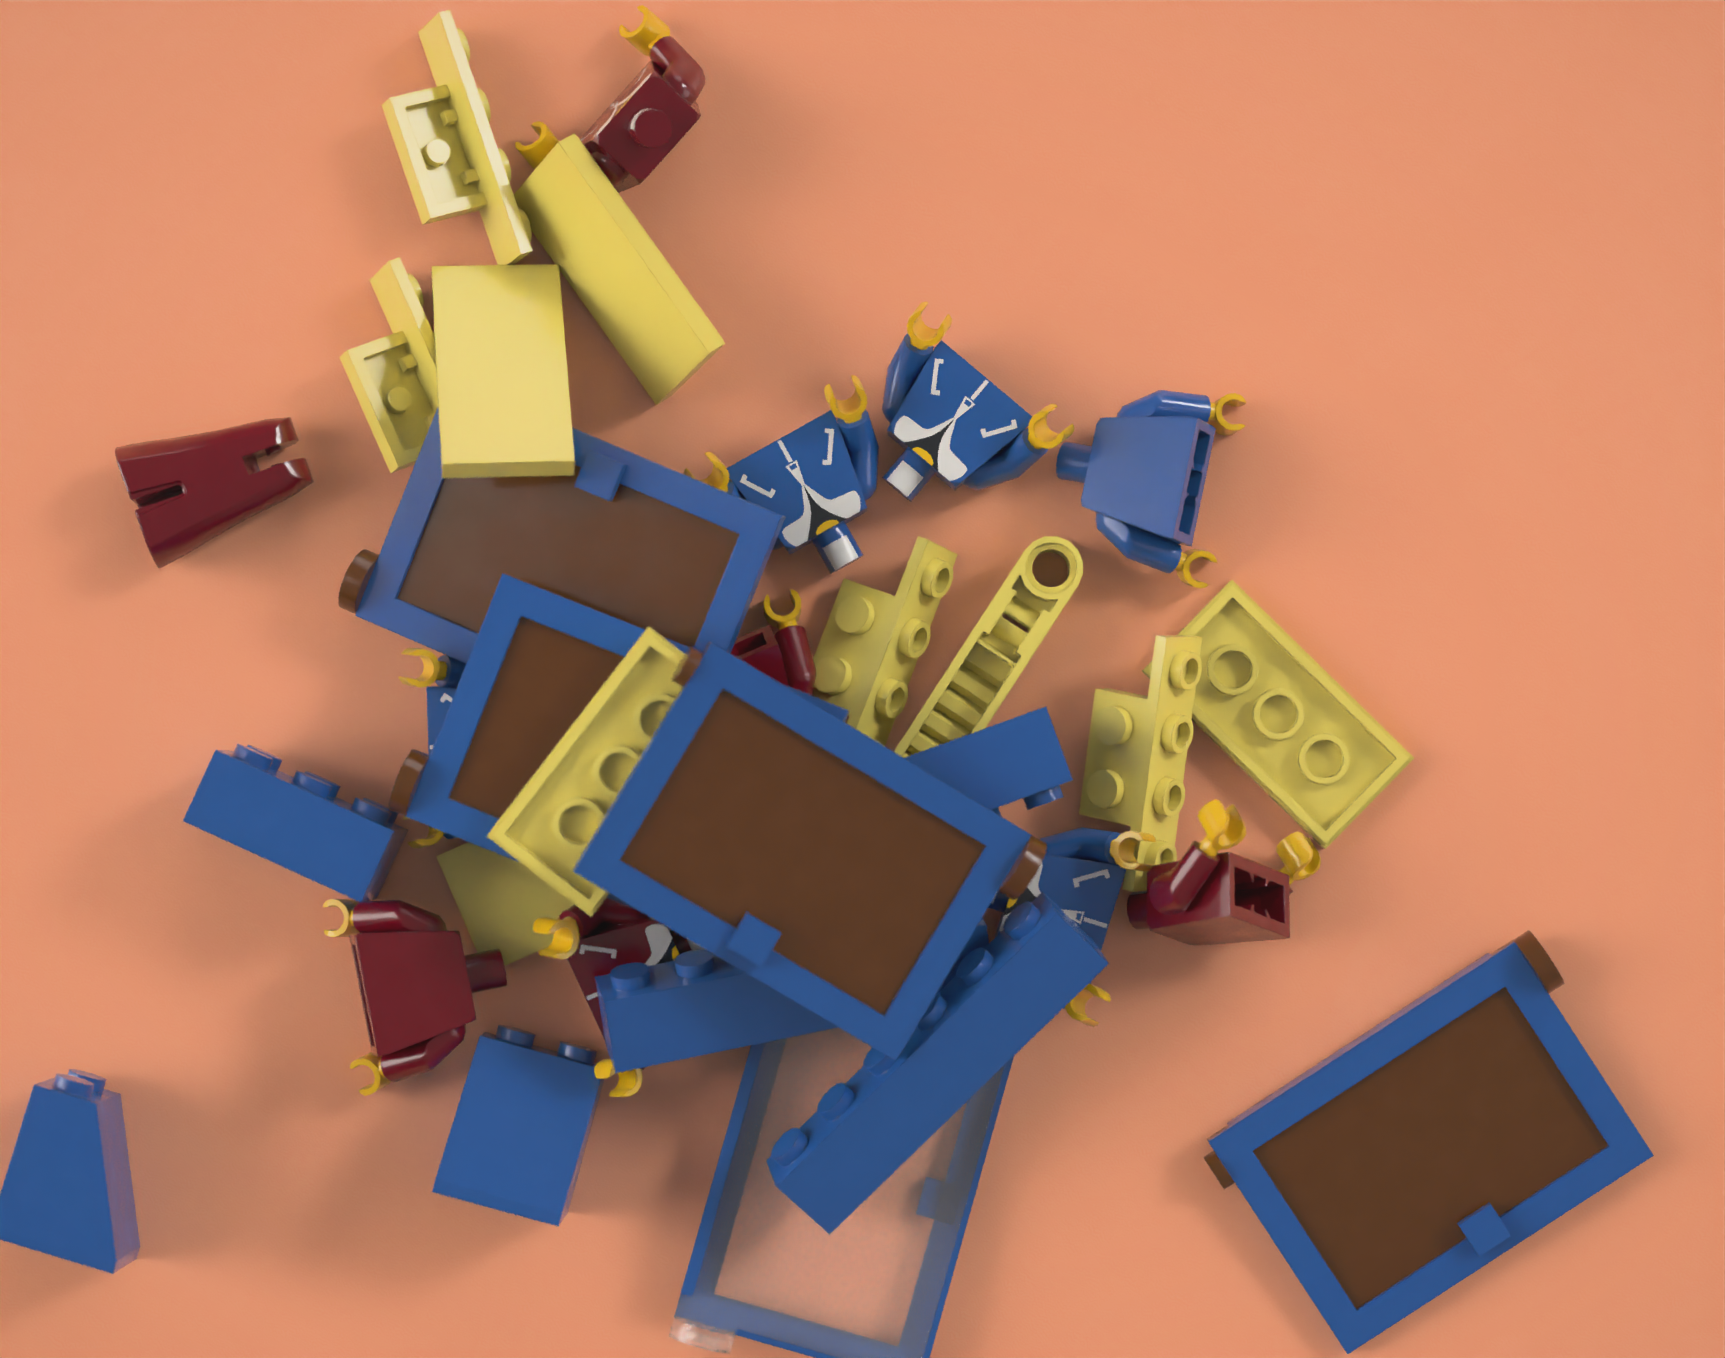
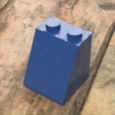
(521, 1126)
(72, 1176)

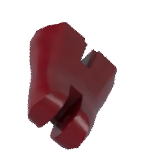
(207, 483)

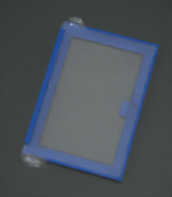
(784, 1280)

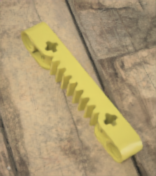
(994, 651)

